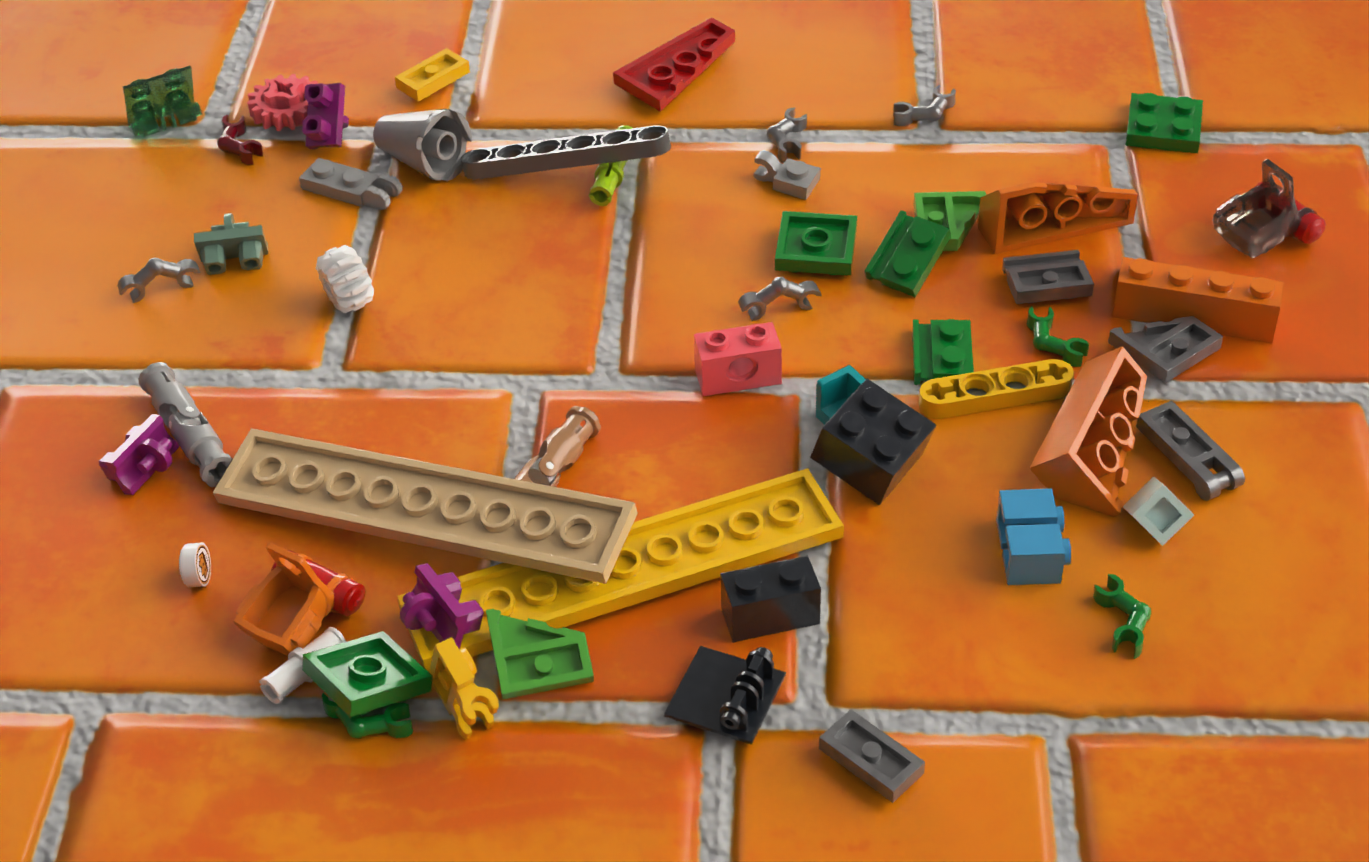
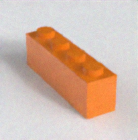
(1222, 300)
(1092, 433)

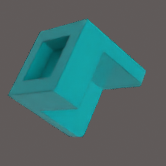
(835, 390)

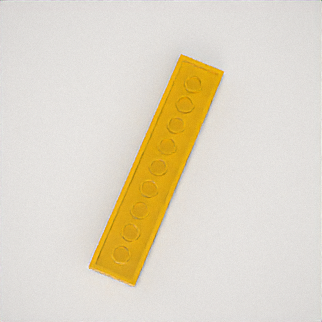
(657, 558)

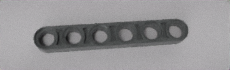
(566, 152)

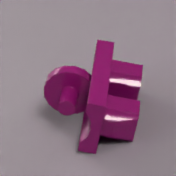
(325, 115)
(144, 451)
(437, 607)

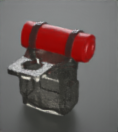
(1267, 215)

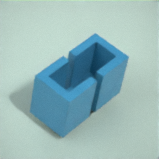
(1032, 536)

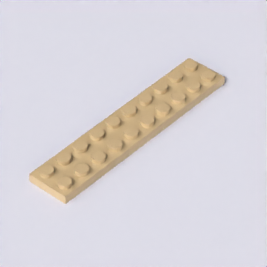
(429, 504)

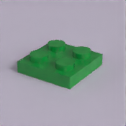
(1164, 122)
(816, 243)
(367, 673)

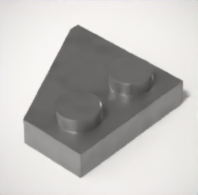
(1168, 346)

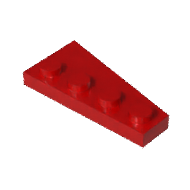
(674, 65)

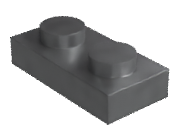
(871, 755)

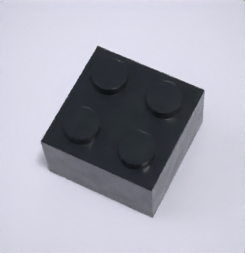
(872, 441)

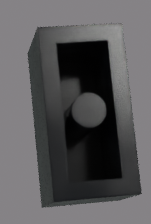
(770, 598)

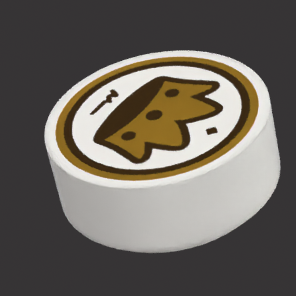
(195, 565)

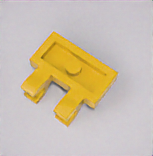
(454, 683)

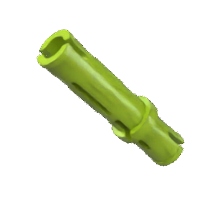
(607, 178)

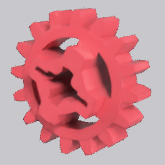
(280, 102)

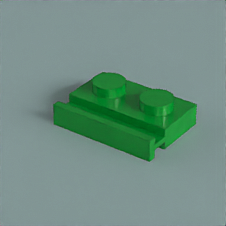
(908, 253)
(941, 349)

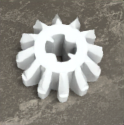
(345, 278)

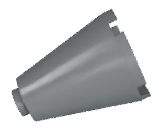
(425, 140)

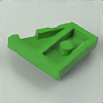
(950, 210)
(536, 656)

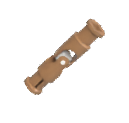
(561, 448)

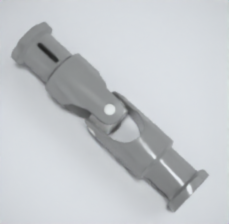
(185, 422)

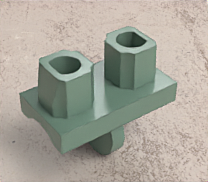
(229, 242)

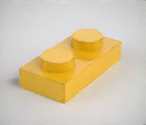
(432, 74)

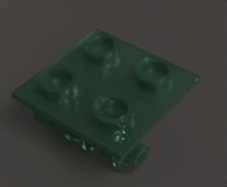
(158, 98)

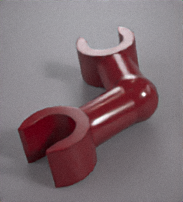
(228, 141)

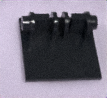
(727, 693)

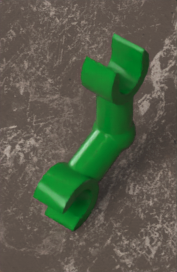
(1071, 350)
(1138, 613)
(362, 726)

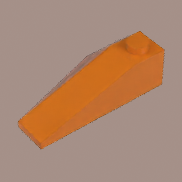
(1051, 212)

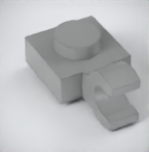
(791, 178)

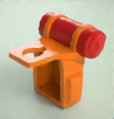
(294, 600)

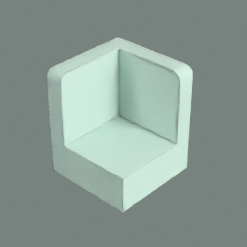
(1158, 510)

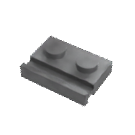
(1047, 277)

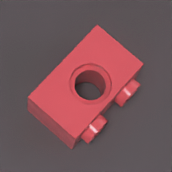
(738, 359)

